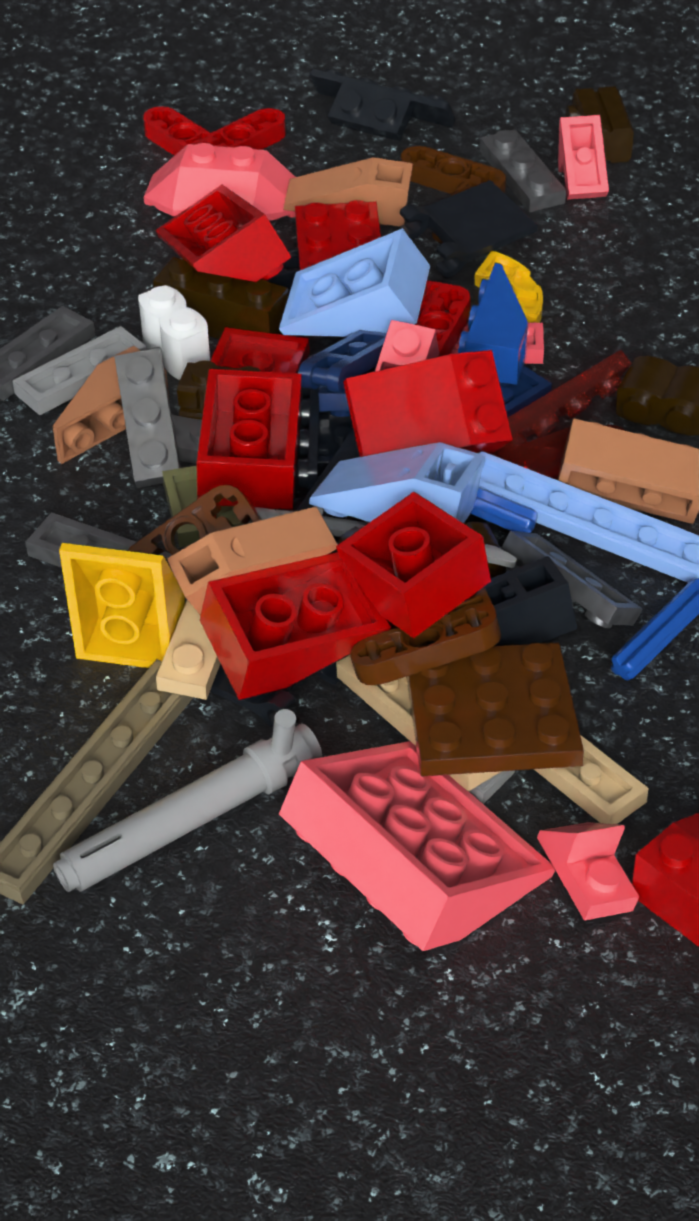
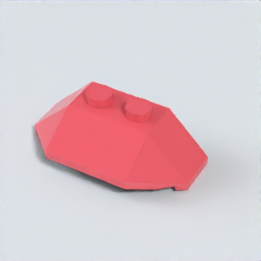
(204, 167)

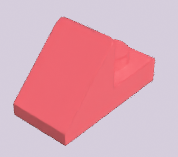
(582, 157)
(588, 867)

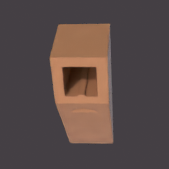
(362, 180)
(92, 413)
(250, 549)

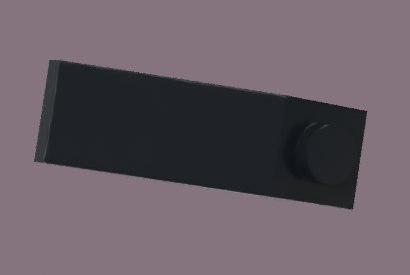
(531, 604)

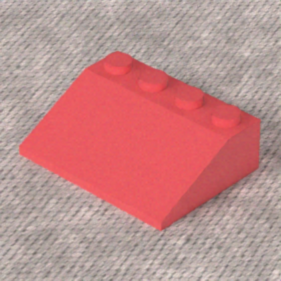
(412, 842)

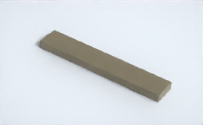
(86, 785)

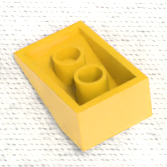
(120, 604)

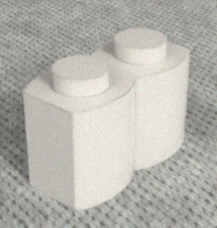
(173, 329)

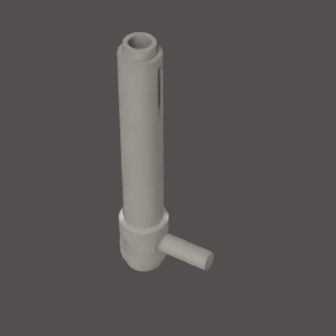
(260, 769)

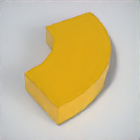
(526, 290)

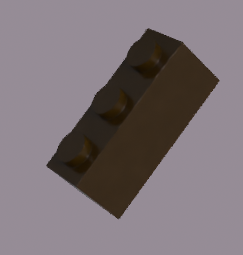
(225, 299)

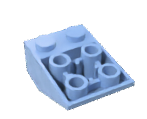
(376, 482)

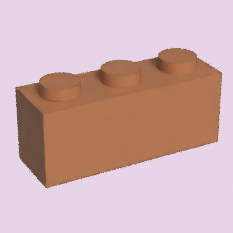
(632, 470)

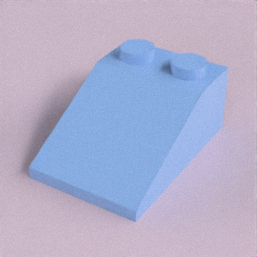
(358, 290)

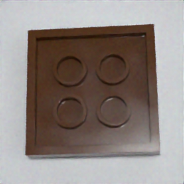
(496, 713)

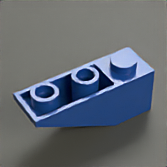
(498, 326)

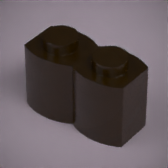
(660, 394)

